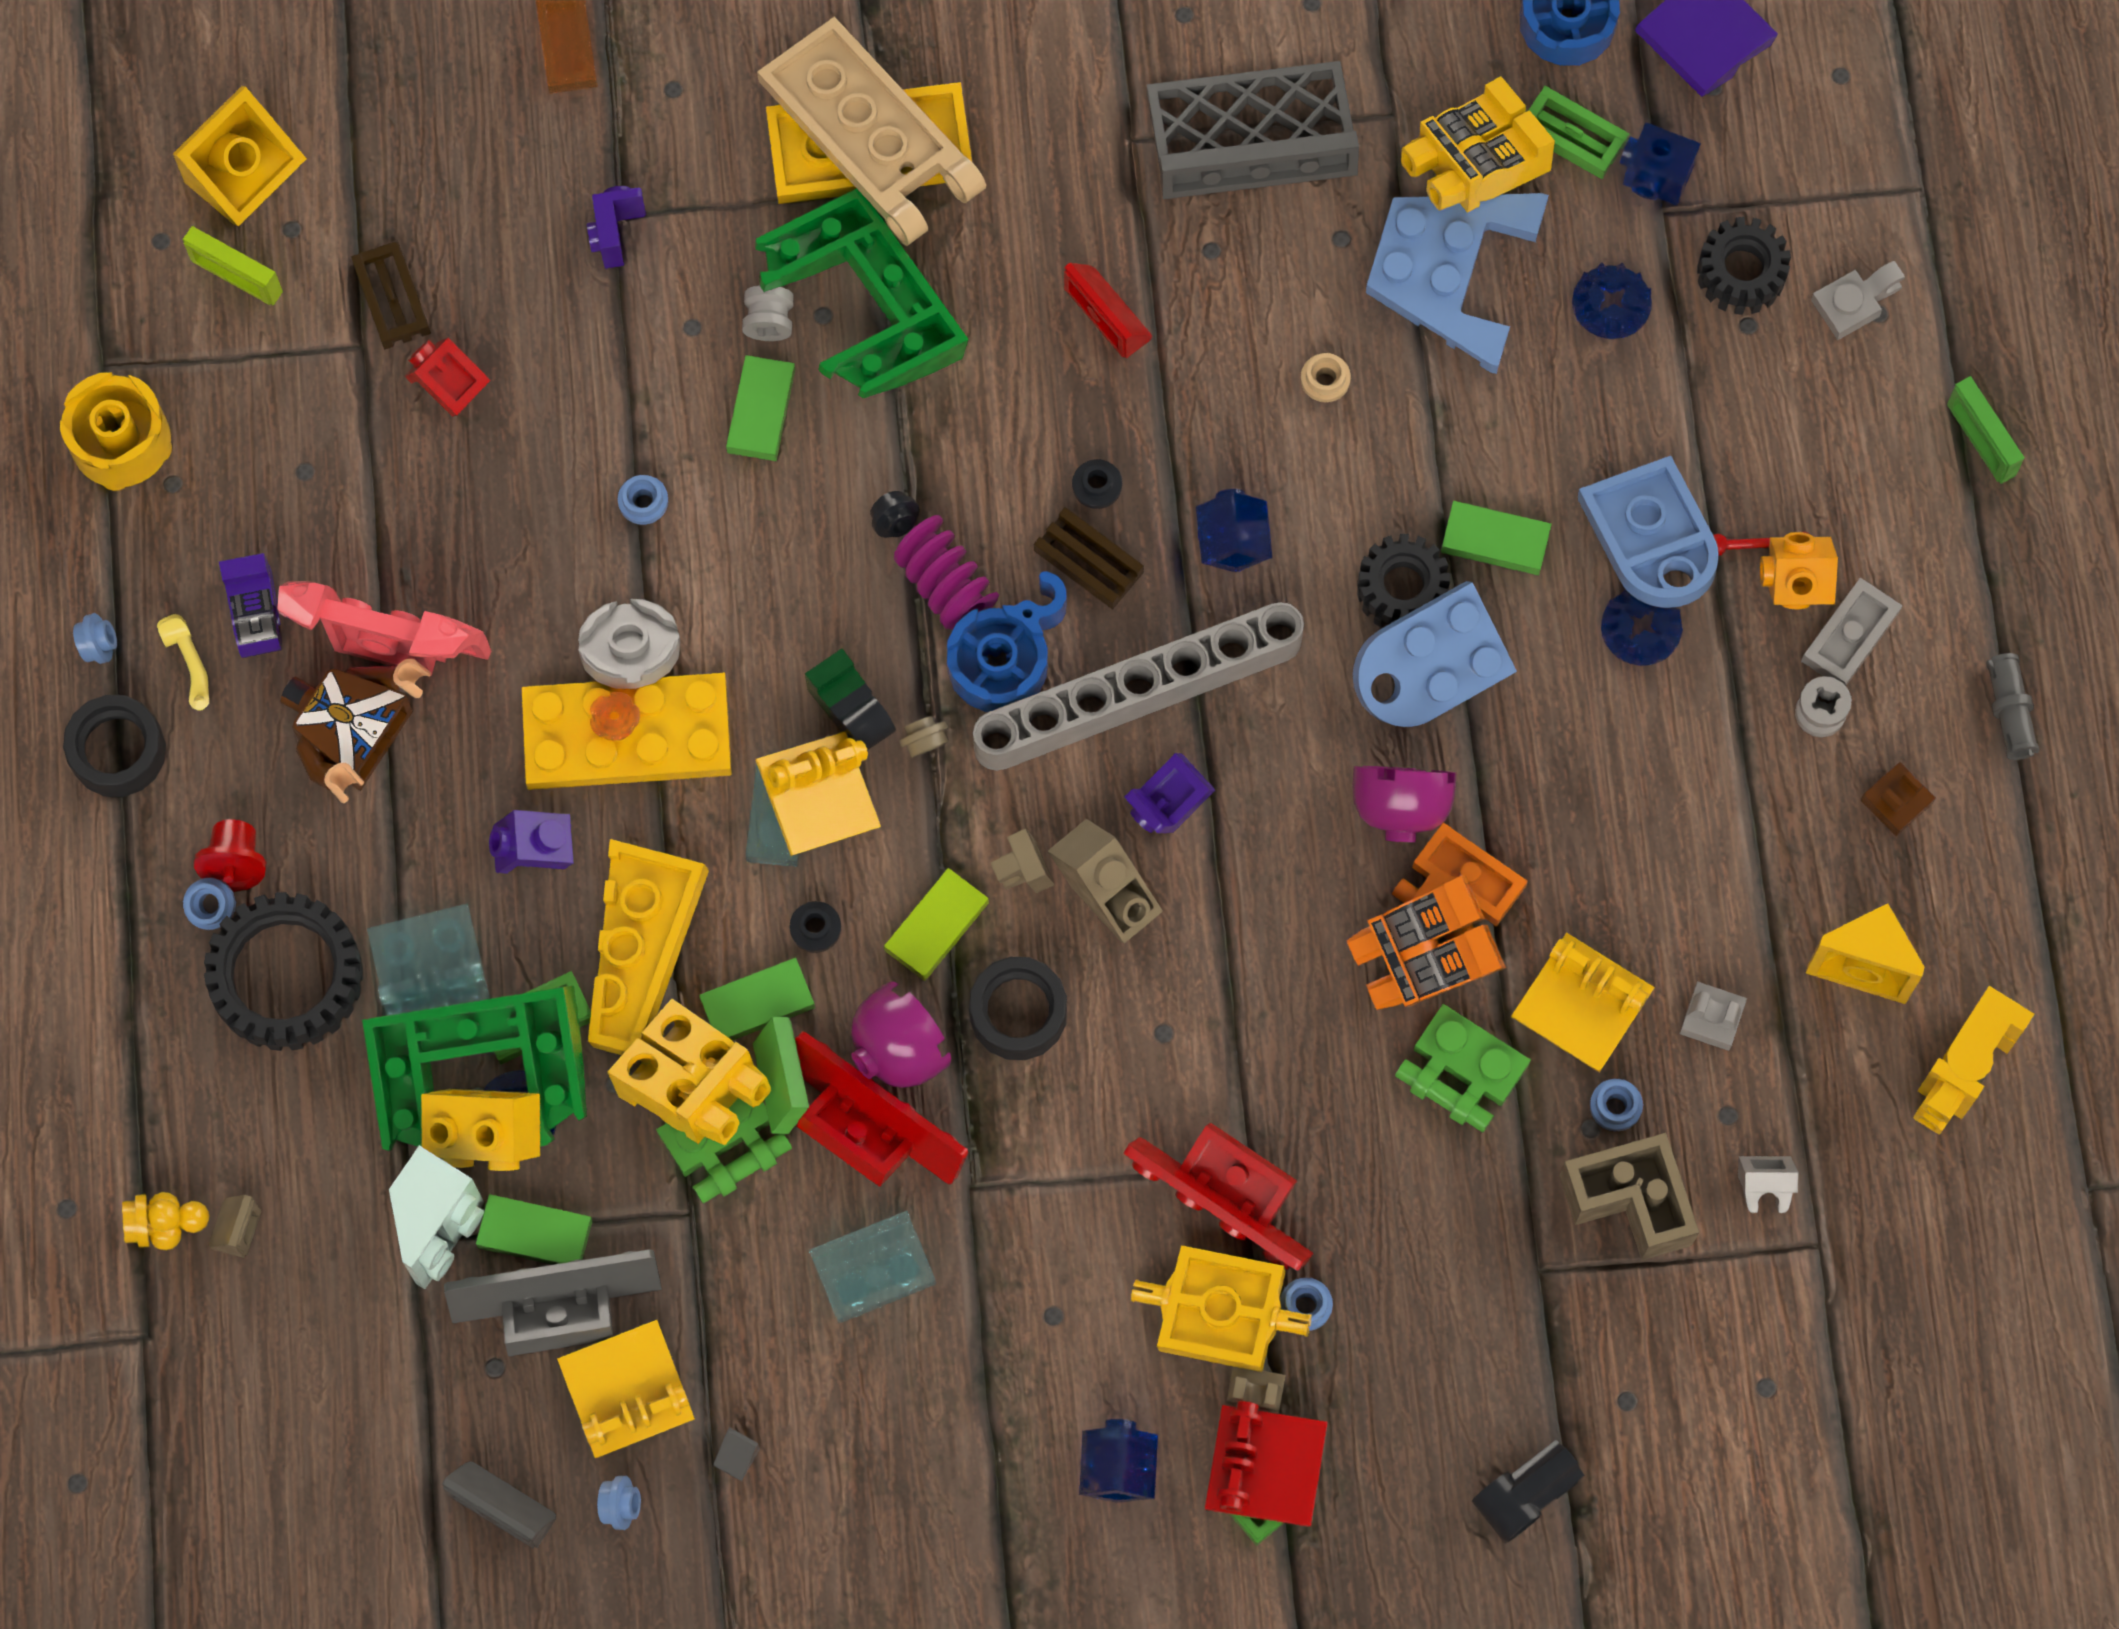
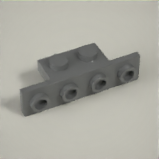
(554, 1302)

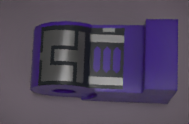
(252, 604)

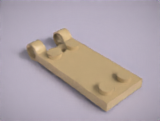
(867, 125)

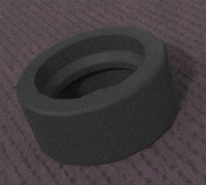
(89, 718)
(1020, 969)

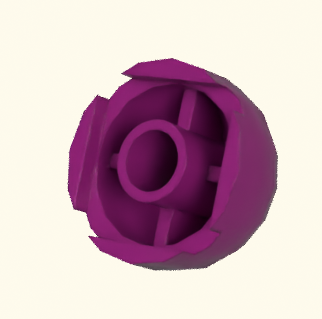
(1403, 799)
(896, 1039)

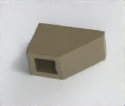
(1105, 879)

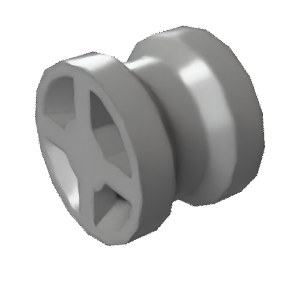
(768, 313)
(1819, 717)

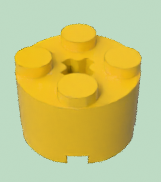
(119, 456)

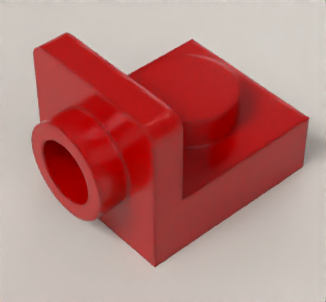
(446, 374)

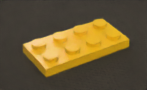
(808, 174)
(677, 737)

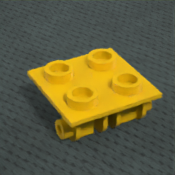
(819, 792)
(1582, 1002)
(625, 1389)

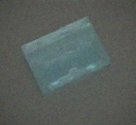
(872, 1267)

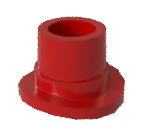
(232, 856)

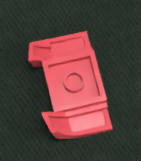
(379, 636)

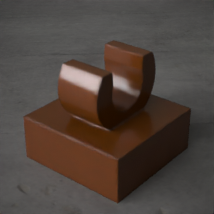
(1898, 799)

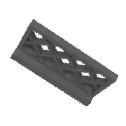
(1257, 159)

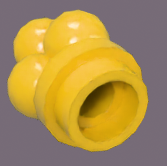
(161, 1220)

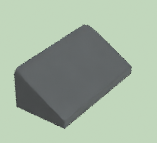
(499, 1503)

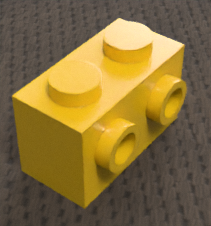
(481, 1127)

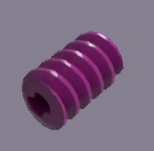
(940, 575)

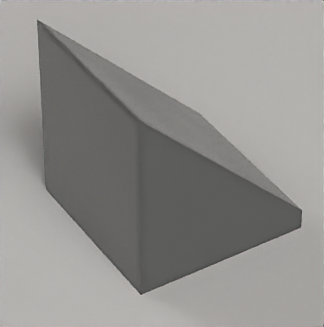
(736, 1454)

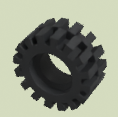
(1748, 239)
(1394, 555)

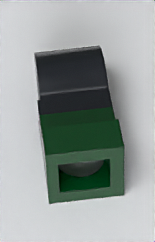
(848, 700)

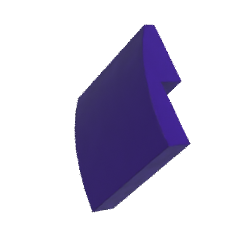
(1706, 38)

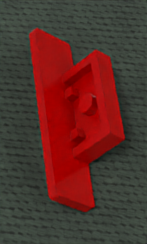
(867, 1122)
(1229, 1184)

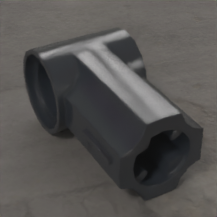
(1518, 1498)

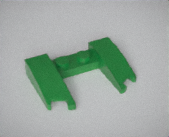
(852, 231)
(537, 1021)

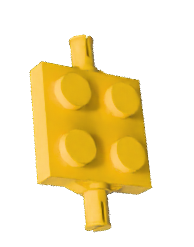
(1221, 1308)

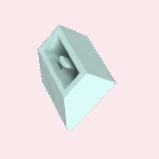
(431, 1213)

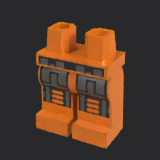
(1411, 949)

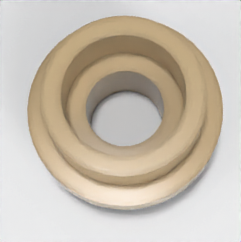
(1325, 364)

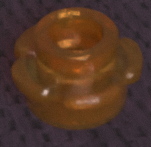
(623, 725)

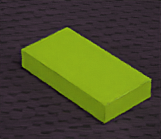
(232, 266)
(936, 924)

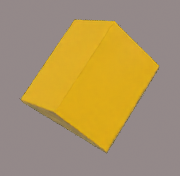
(237, 157)
(1870, 956)

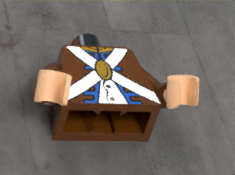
(350, 720)

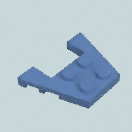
(1430, 258)

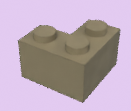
(1636, 1180)

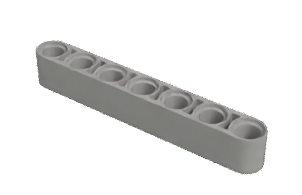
(1152, 666)

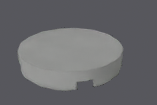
(629, 644)

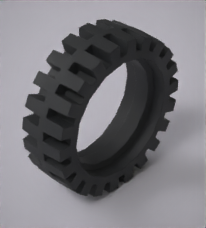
(270, 913)

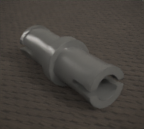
(2012, 706)

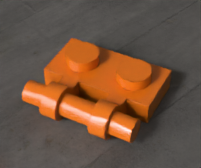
(1453, 855)

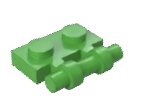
(1472, 1057)
(722, 1179)

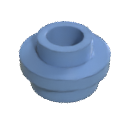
(637, 487)
(95, 639)
(194, 900)
(1620, 1090)
(1308, 1288)
(618, 1502)

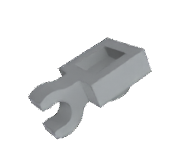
(1854, 302)

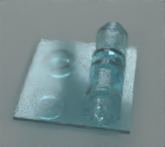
(428, 961)

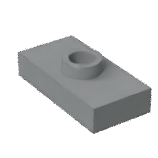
(1852, 632)

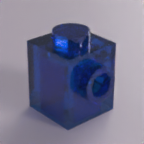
(1659, 163)
(1234, 531)
(1118, 1462)

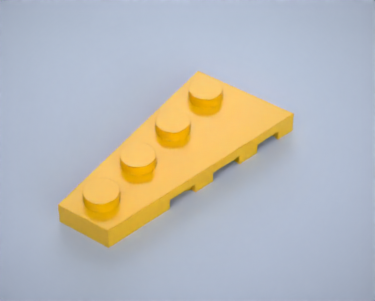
(644, 927)

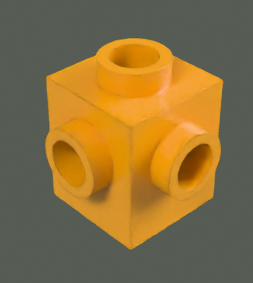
(1800, 570)

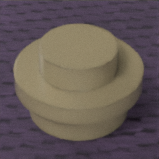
(924, 736)

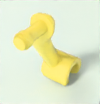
(175, 630)

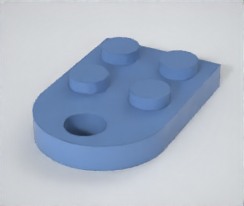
(1652, 528)
(1435, 658)

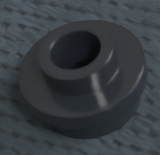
(1097, 497)
(894, 514)
(818, 941)

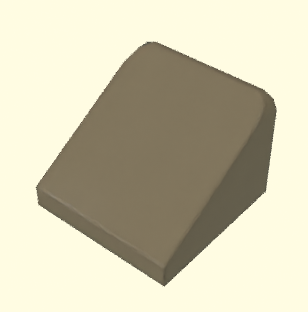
(235, 1225)

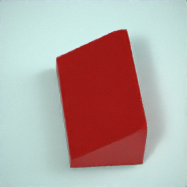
(1105, 308)

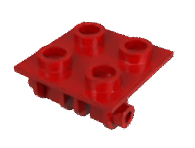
(1266, 1465)

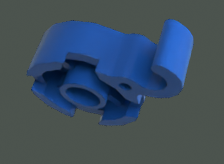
(1567, 39)
(1007, 630)

